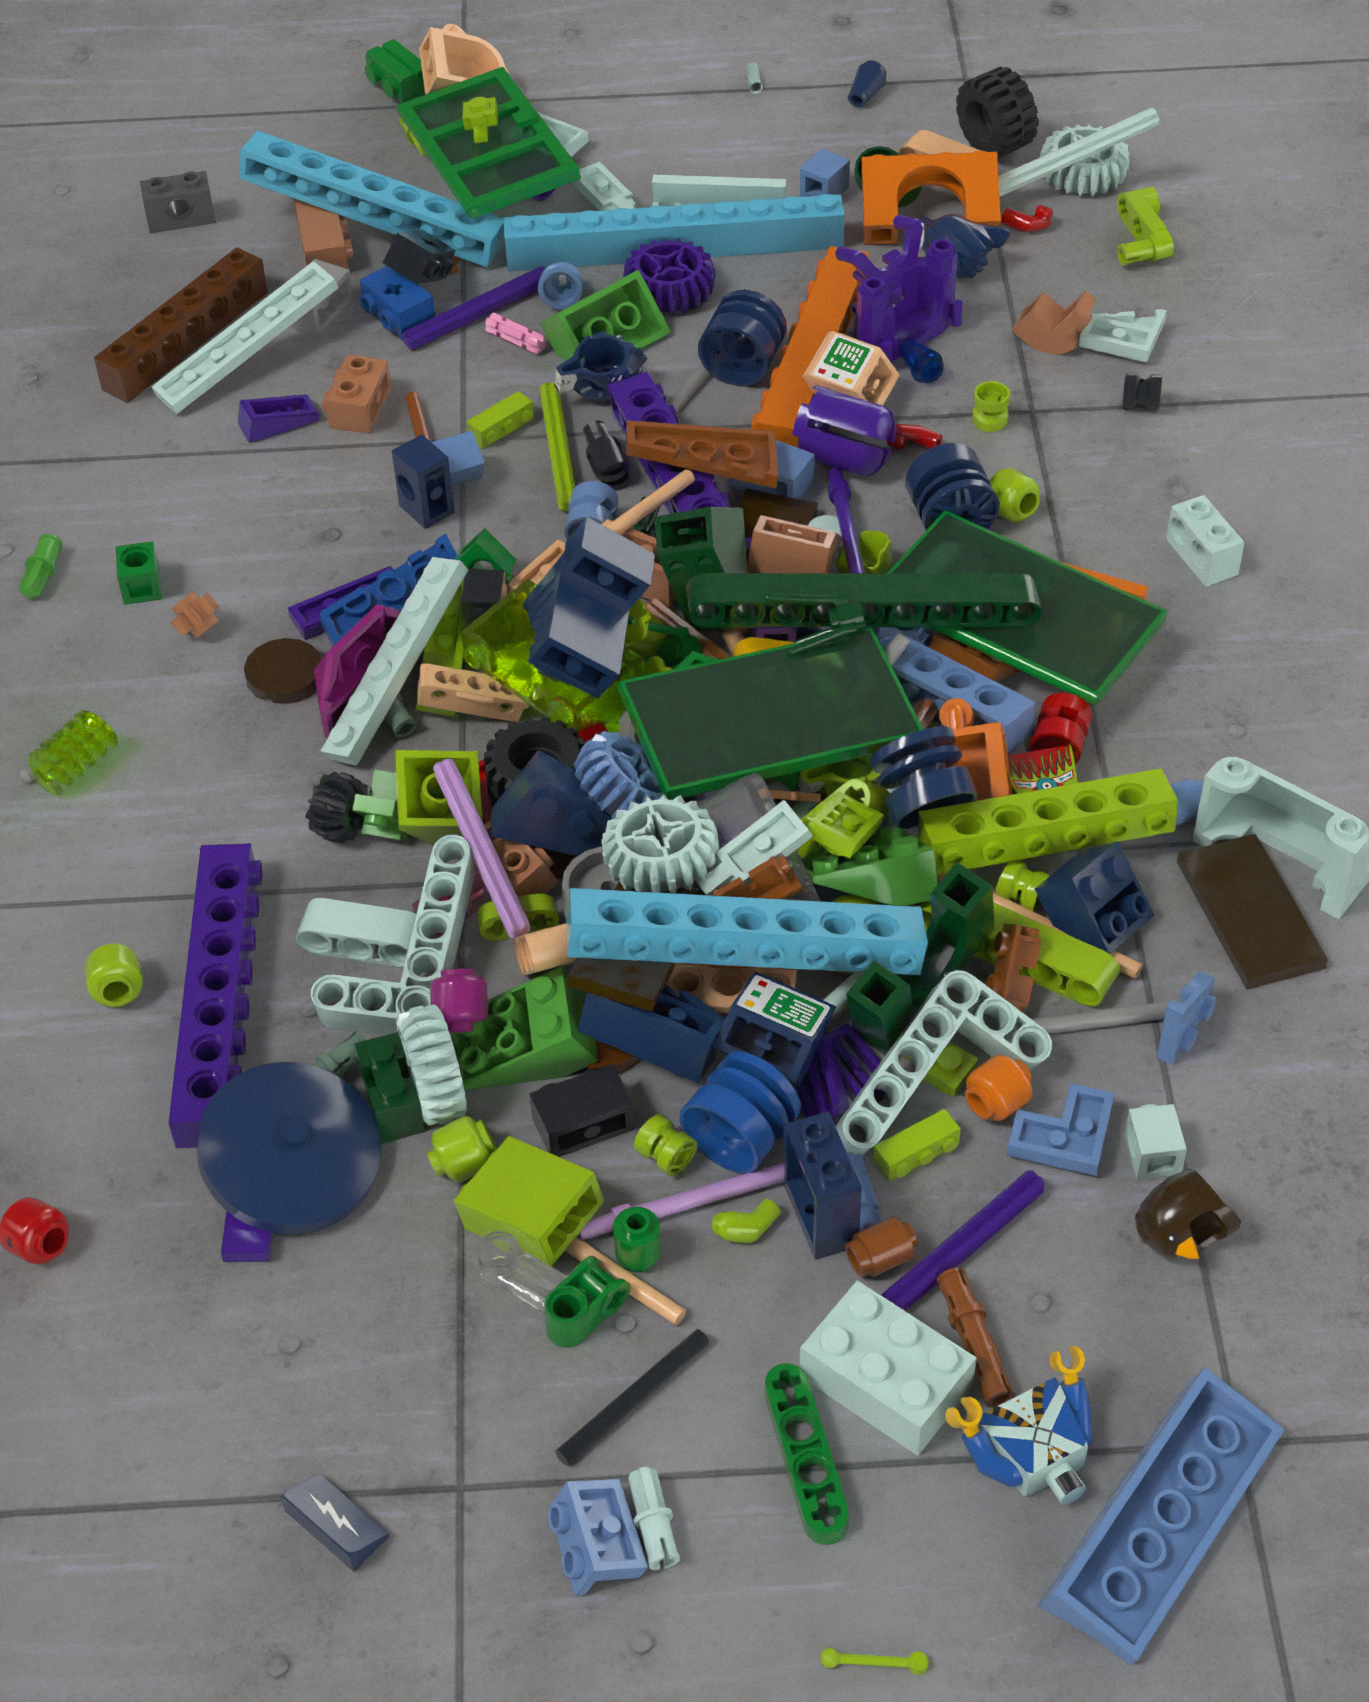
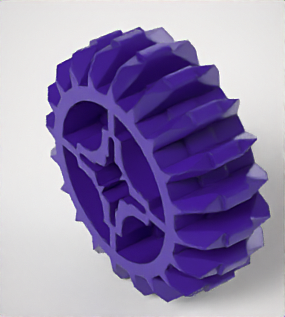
(674, 273)

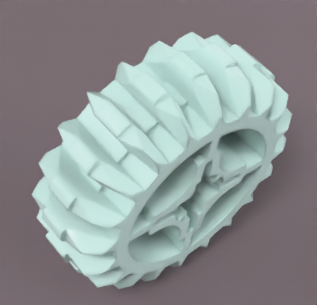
(1093, 173)
(660, 845)
(432, 1064)

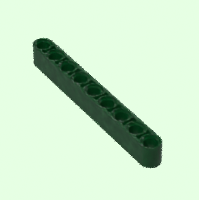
(884, 599)

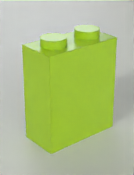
(530, 1197)

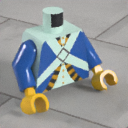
(1035, 1436)

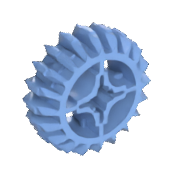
(615, 772)

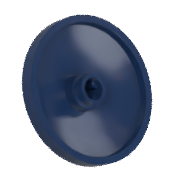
(288, 1148)

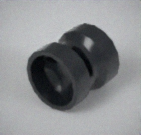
(1142, 391)

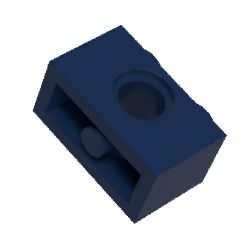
(423, 481)

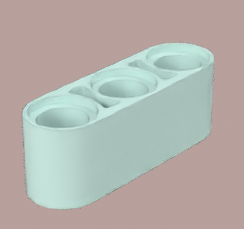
(356, 931)

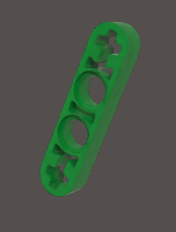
(804, 1452)

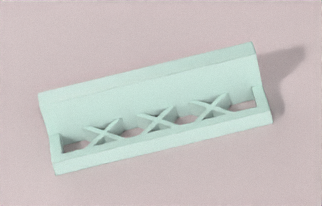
(681, 190)

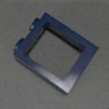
(823, 1179)

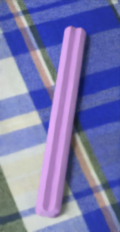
(482, 848)

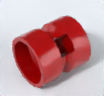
(1061, 722)

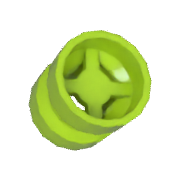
(991, 405)
(1020, 883)
(664, 1144)

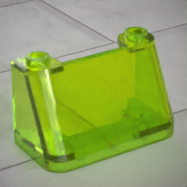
(500, 648)

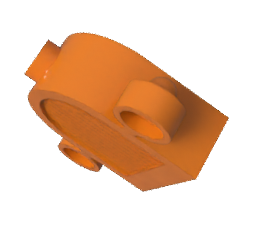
(981, 748)

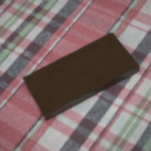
(1251, 911)
(624, 980)

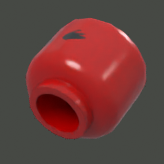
(34, 1230)

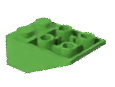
(886, 868)
(527, 1035)

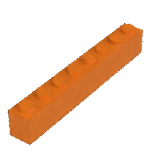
(826, 310)

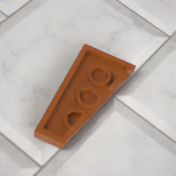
(714, 450)

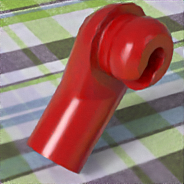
(1028, 223)

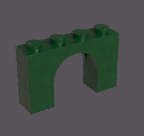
(959, 924)

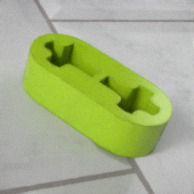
(539, 909)

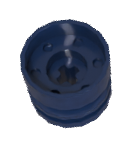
(742, 338)
(953, 481)
(922, 774)

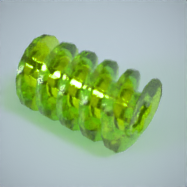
(69, 749)

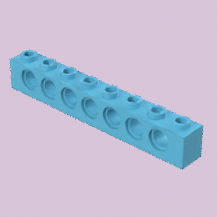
(367, 196)
(744, 931)

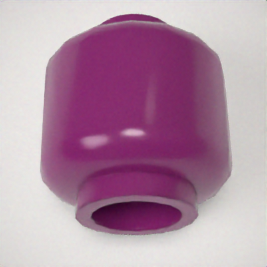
(460, 998)

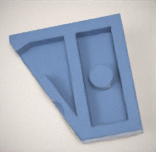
(1181, 1018)

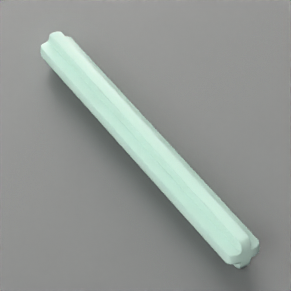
(1078, 151)

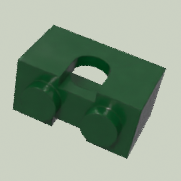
(395, 1096)

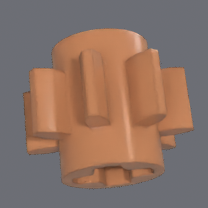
(194, 614)

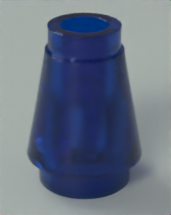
(923, 362)

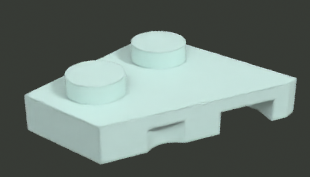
(1123, 334)

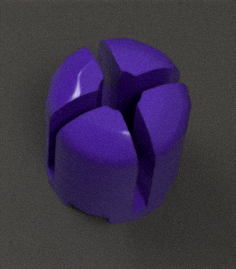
(849, 413)

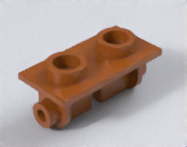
(770, 881)
(1011, 953)

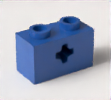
(395, 300)

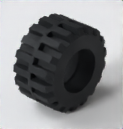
(997, 112)
(519, 743)

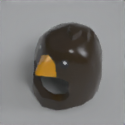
(1184, 1217)

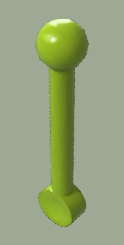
(916, 1662)

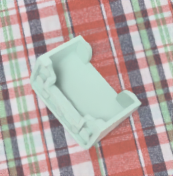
(1248, 800)

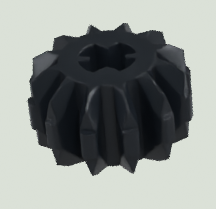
(332, 806)

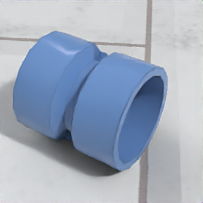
(593, 501)

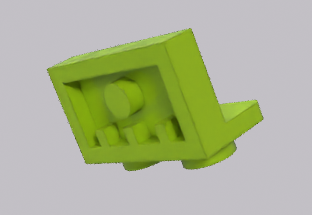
(840, 826)

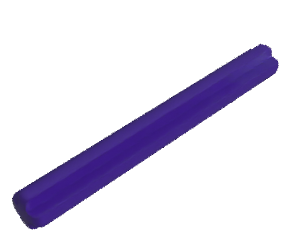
(472, 309)
(965, 1240)

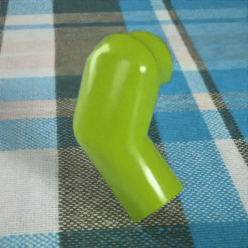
(743, 1226)

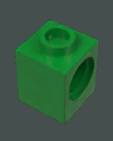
(487, 548)
(138, 572)

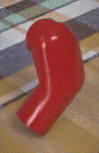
(915, 434)

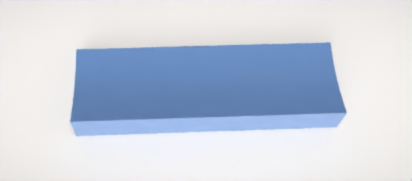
(1163, 1516)

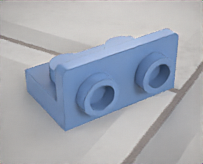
(595, 1533)

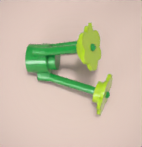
(672, 651)

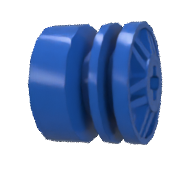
(740, 1112)

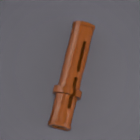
(968, 1319)

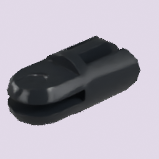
(606, 457)

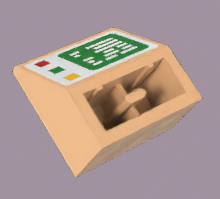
(851, 369)

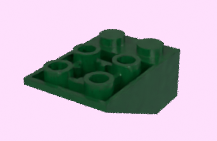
(699, 544)

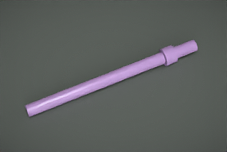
(691, 1198)

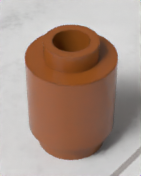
(881, 1247)

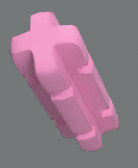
(515, 333)

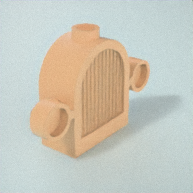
(453, 56)

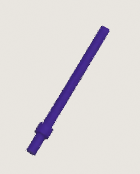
(840, 495)

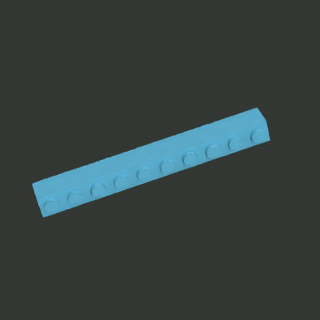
(719, 227)

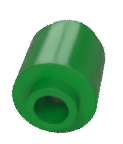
(637, 1238)

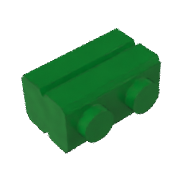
(395, 71)

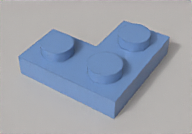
(1067, 1142)

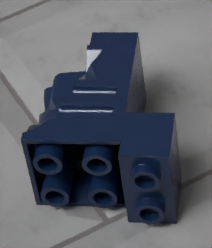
(585, 607)

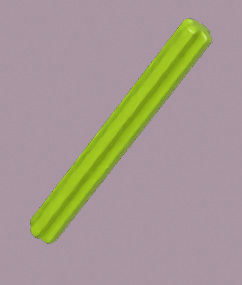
(557, 444)

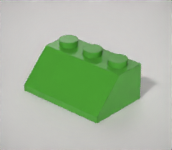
(617, 309)

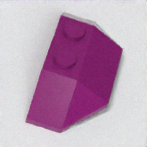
(348, 661)

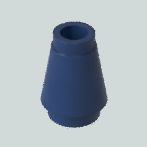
(867, 82)

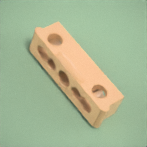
(467, 693)

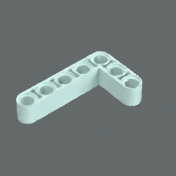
(422, 955)
(924, 1050)

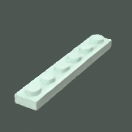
(244, 337)
(394, 661)

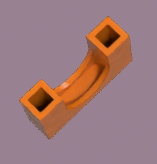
(888, 179)

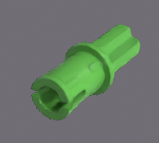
(40, 565)

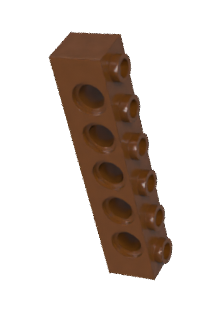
(181, 325)

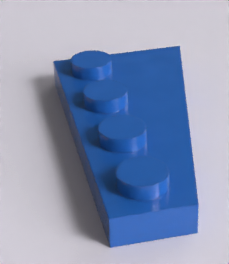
(389, 590)

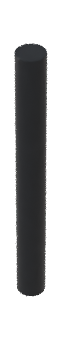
(631, 1397)

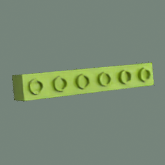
(1049, 820)

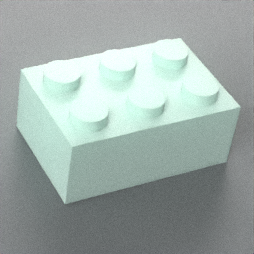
(887, 1367)

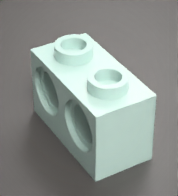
(1205, 540)

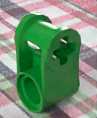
(587, 1295)

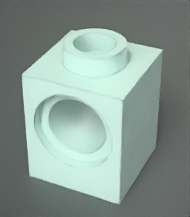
(1155, 1141)

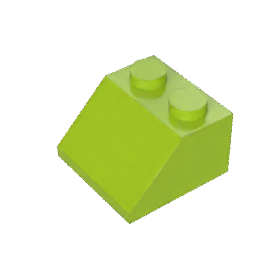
(420, 800)

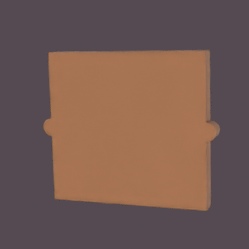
(794, 795)

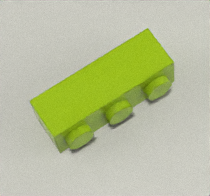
(501, 419)
(916, 1145)

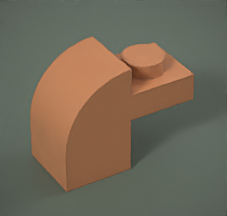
(1052, 328)

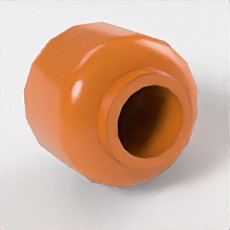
(998, 1088)

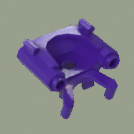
(907, 297)

